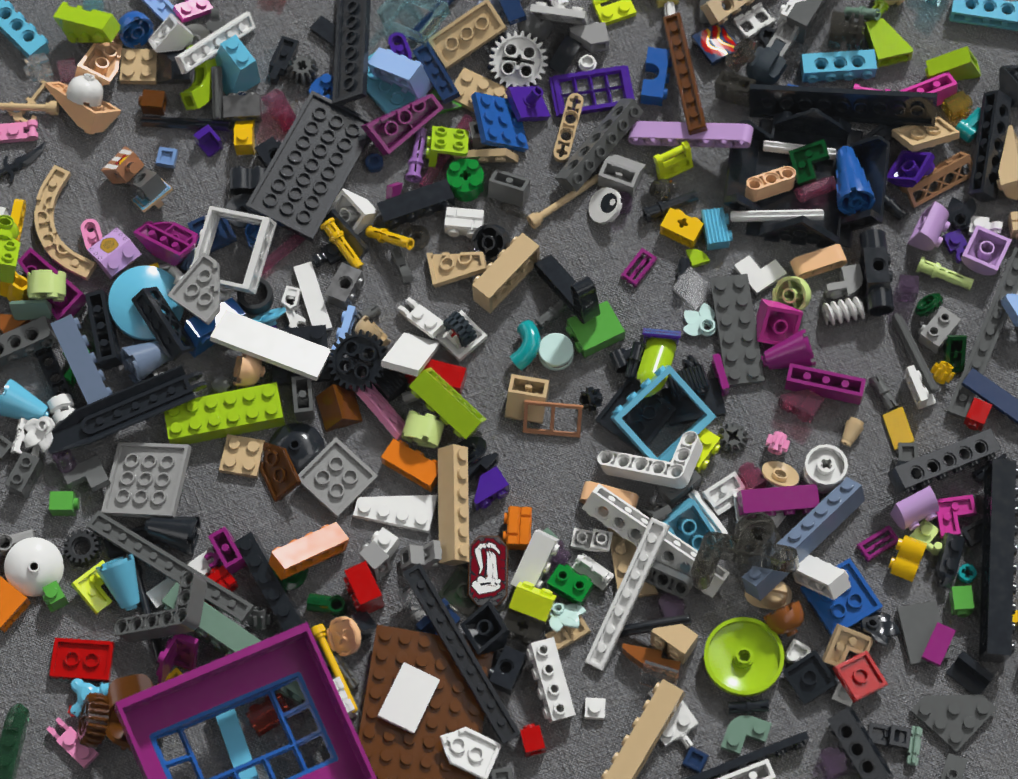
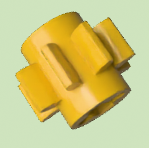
(942, 372)

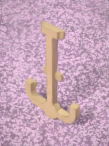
(18, 117)

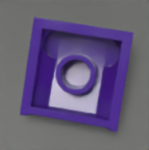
(910, 168)

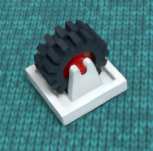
(460, 335)

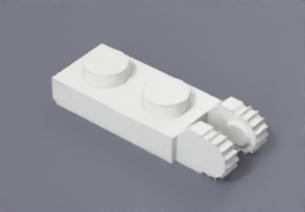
(422, 318)

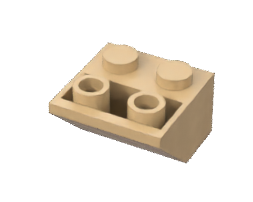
(522, 389)
(675, 641)

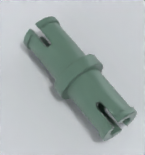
(868, 12)

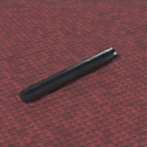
(185, 123)

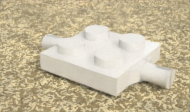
(679, 726)

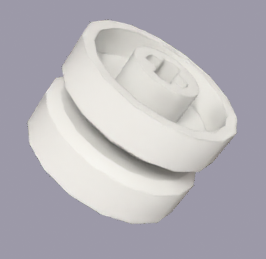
(825, 467)

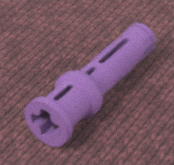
(416, 162)

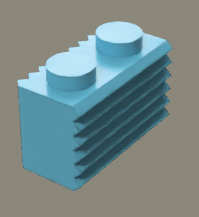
(715, 228)

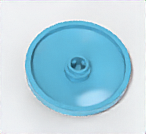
(126, 286)

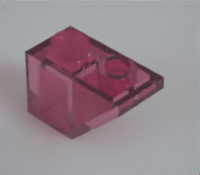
(279, 109)
(802, 403)

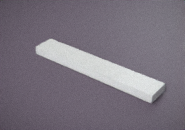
(209, 45)

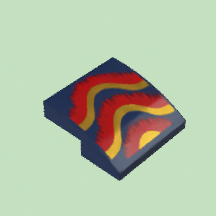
(714, 43)

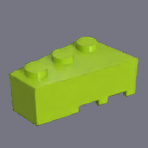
(85, 25)

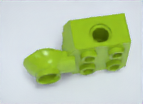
(8, 248)

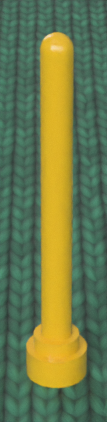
(319, 634)

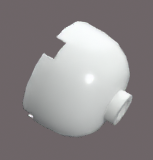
(85, 89)

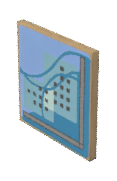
(145, 204)

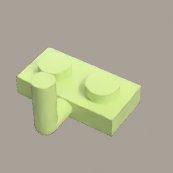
(926, 533)

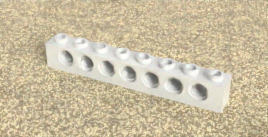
(635, 520)

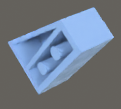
(401, 71)

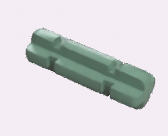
(914, 746)

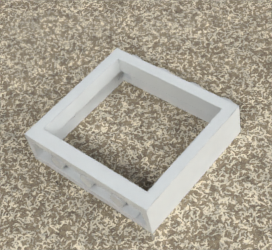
(260, 250)

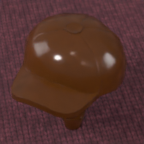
(118, 690)

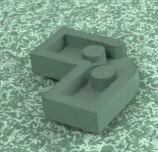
(744, 727)

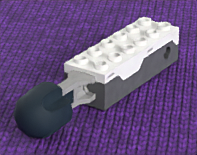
(795, 23)

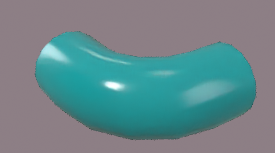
(530, 344)

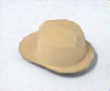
(776, 598)

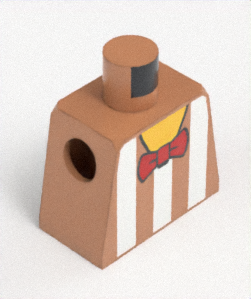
(125, 165)

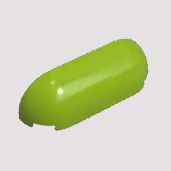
(656, 353)

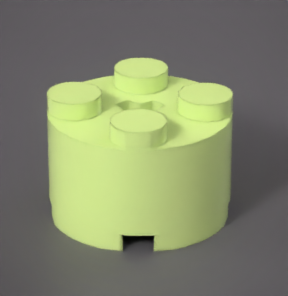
(46, 285)
(423, 429)

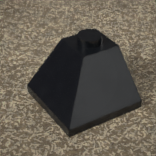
(168, 69)
(1009, 82)

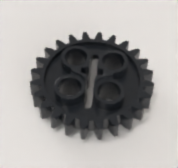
(352, 377)

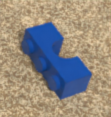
(654, 89)

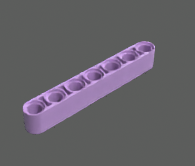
(674, 133)

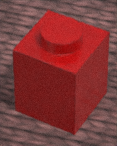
(977, 414)
(532, 740)

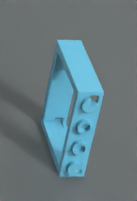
(648, 385)

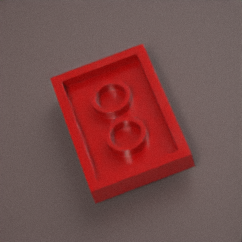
(82, 659)

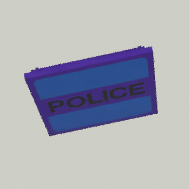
(659, 333)

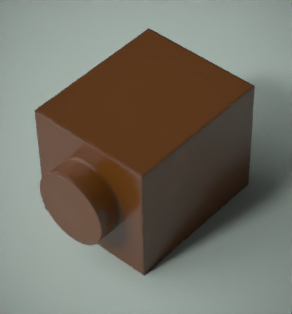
(153, 102)

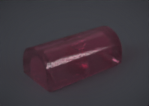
(815, 189)

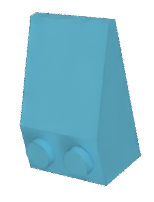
(688, 523)

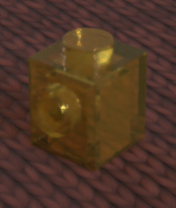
(957, 106)

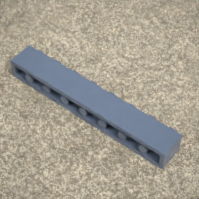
(808, 534)

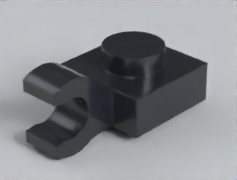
(329, 254)

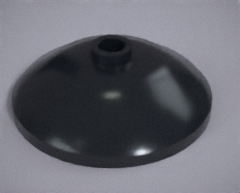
(308, 439)

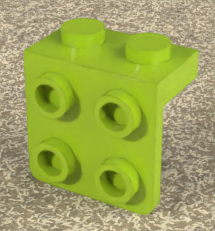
(446, 141)

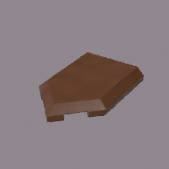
(278, 471)

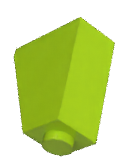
(888, 44)
(959, 63)

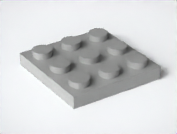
(336, 477)

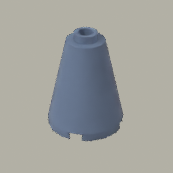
(142, 359)

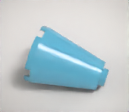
(20, 403)
(121, 581)

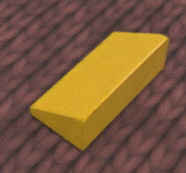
(898, 427)

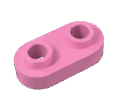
(93, 237)

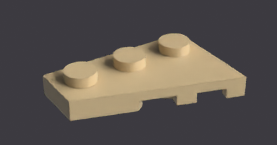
(491, 155)

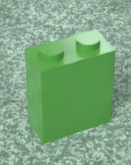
(596, 333)

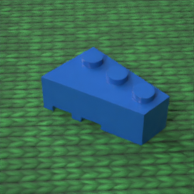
(200, 332)

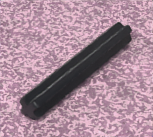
(648, 626)

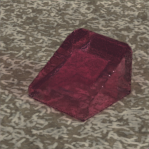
(67, 69)

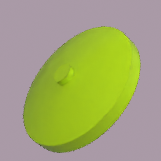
(743, 656)

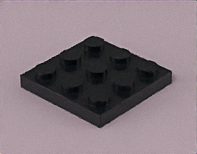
(315, 334)
(644, 419)

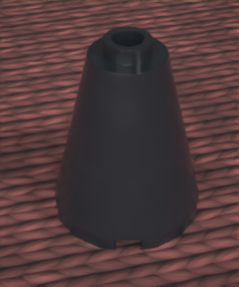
(175, 532)

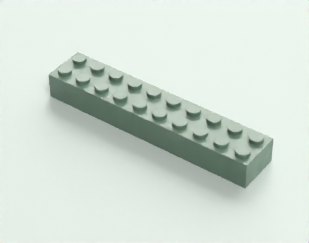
(228, 638)

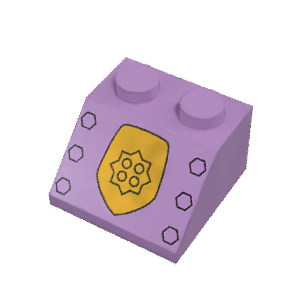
(114, 253)

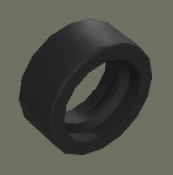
(258, 308)

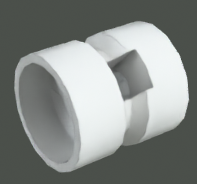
(60, 407)

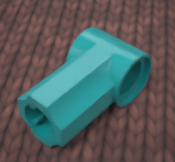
(969, 127)

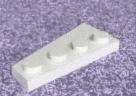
(406, 512)

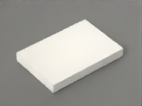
(408, 698)

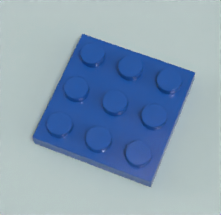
(498, 123)
(850, 606)

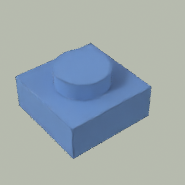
(166, 157)

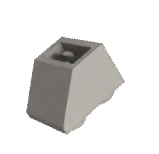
(620, 173)

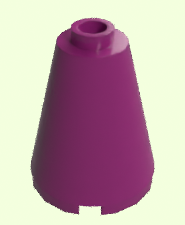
(792, 350)

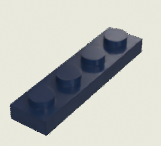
(436, 73)

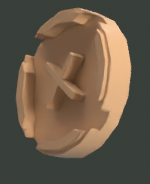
(343, 636)

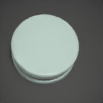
(556, 351)

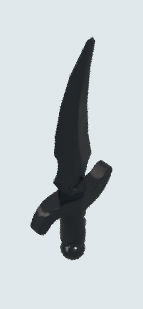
(20, 161)

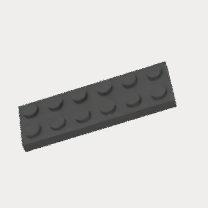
(737, 330)

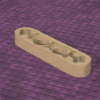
(566, 127)

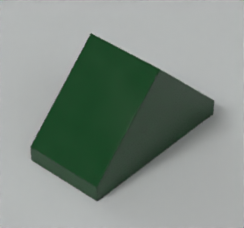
(955, 351)

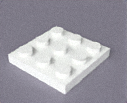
(559, 13)

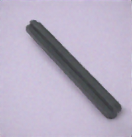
(914, 353)

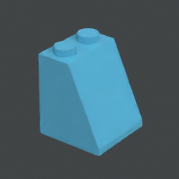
(237, 65)

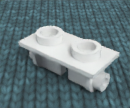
(598, 574)

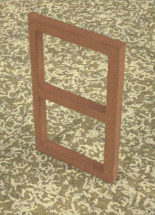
(552, 431)

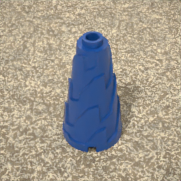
(852, 187)

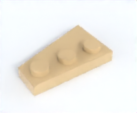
(453, 267)

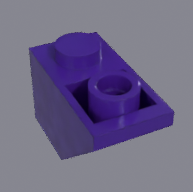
(490, 487)

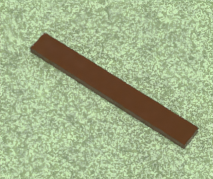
(684, 74)

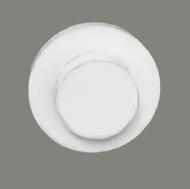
(587, 63)

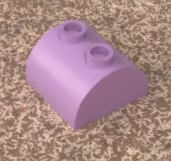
(929, 227)
(985, 251)
(915, 508)

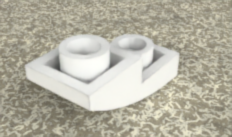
(591, 540)

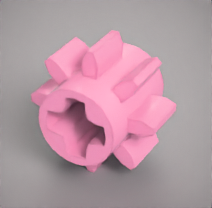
(777, 443)

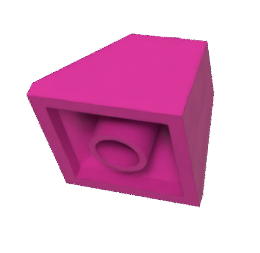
(776, 321)

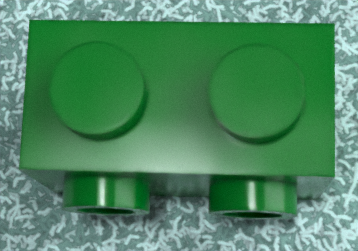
(570, 584)

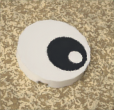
(605, 205)

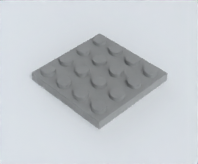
(146, 479)

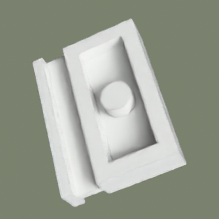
(721, 493)

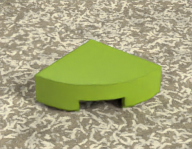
(697, 257)

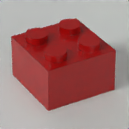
(364, 588)

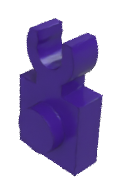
(955, 243)

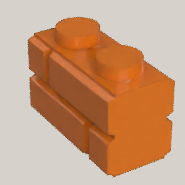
(518, 527)

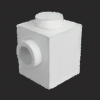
(386, 541)

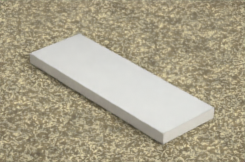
(270, 345)

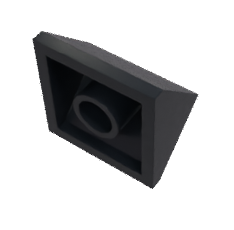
(486, 629)

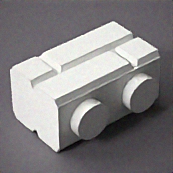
(463, 221)

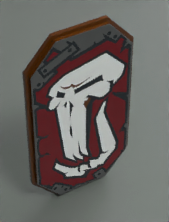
(488, 570)

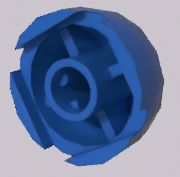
(135, 29)

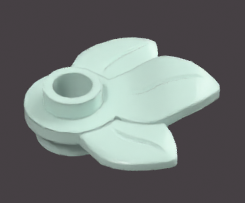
(698, 320)
(565, 615)

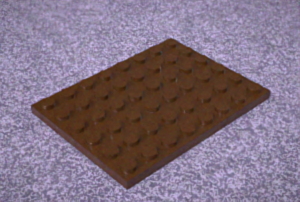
(419, 755)

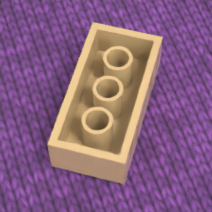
(506, 272)

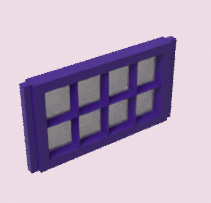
(598, 87)

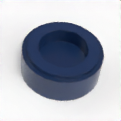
(374, 163)

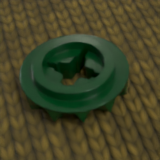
(928, 304)

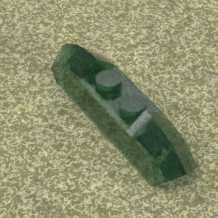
(12, 740)

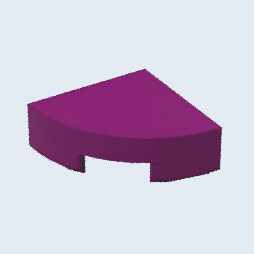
(393, 190)

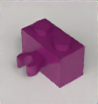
(225, 551)

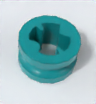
(972, 570)

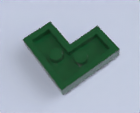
(804, 158)

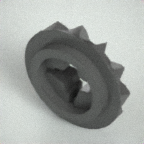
(734, 445)

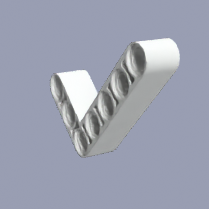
(654, 470)

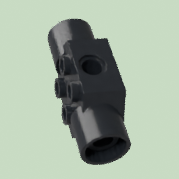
(876, 273)

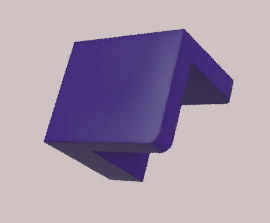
(208, 141)

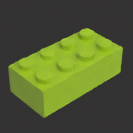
(447, 403)

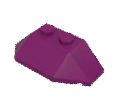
(167, 240)

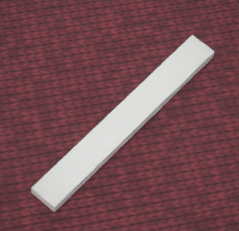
(627, 594)

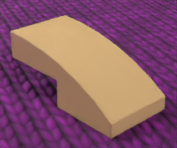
(569, 635)

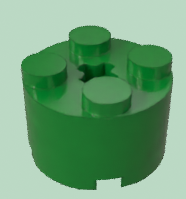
(465, 179)

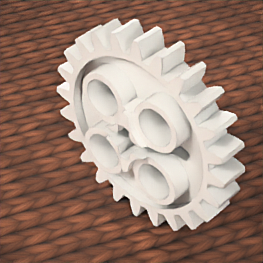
(520, 43)

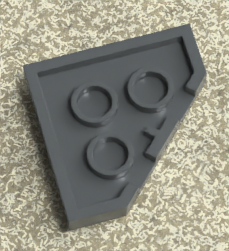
(953, 716)

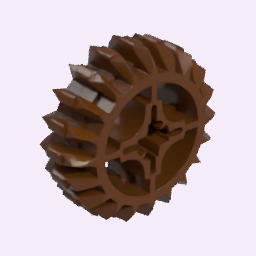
(93, 720)

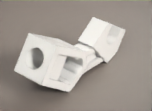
(293, 294)

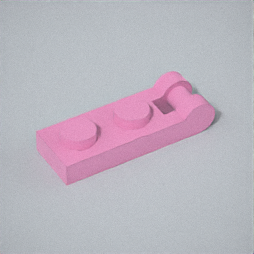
(15, 132)

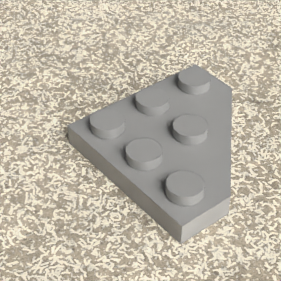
(200, 289)

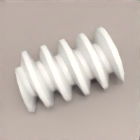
(843, 310)

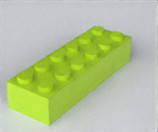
(225, 414)

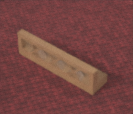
(941, 170)

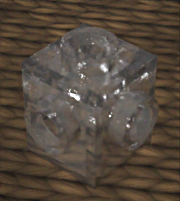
(38, 67)

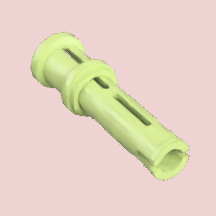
(935, 270)

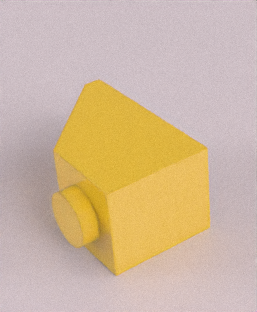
(244, 137)

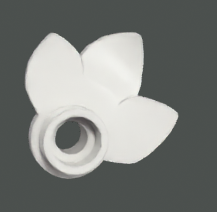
(37, 434)

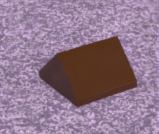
(338, 407)

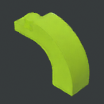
(201, 89)

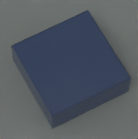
(695, 760)

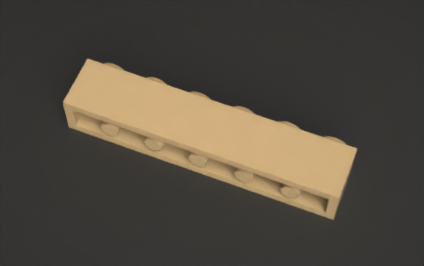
(453, 504)
(646, 732)

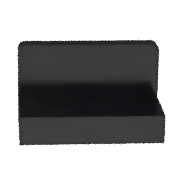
(970, 674)

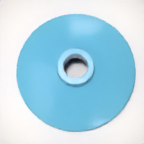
(270, 317)

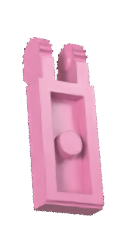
(70, 743)

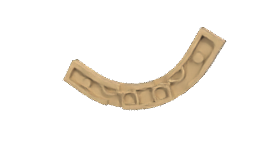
(46, 228)

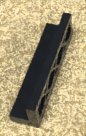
(159, 323)

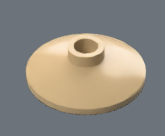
(780, 474)

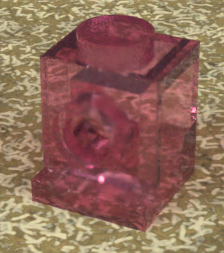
(751, 476)

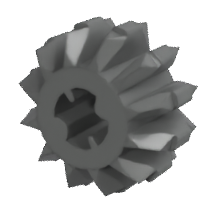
(302, 69)

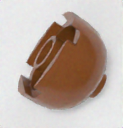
(786, 619)

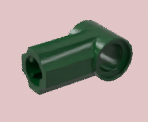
(325, 604)

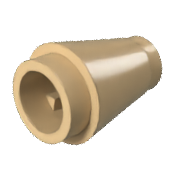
(851, 431)

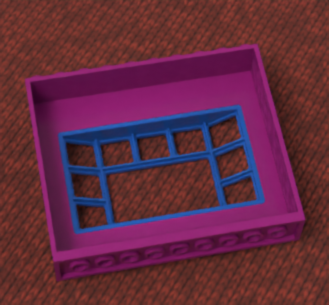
(237, 681)

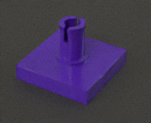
(528, 103)

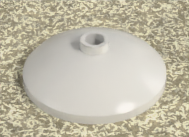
(30, 551)

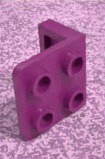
(179, 651)

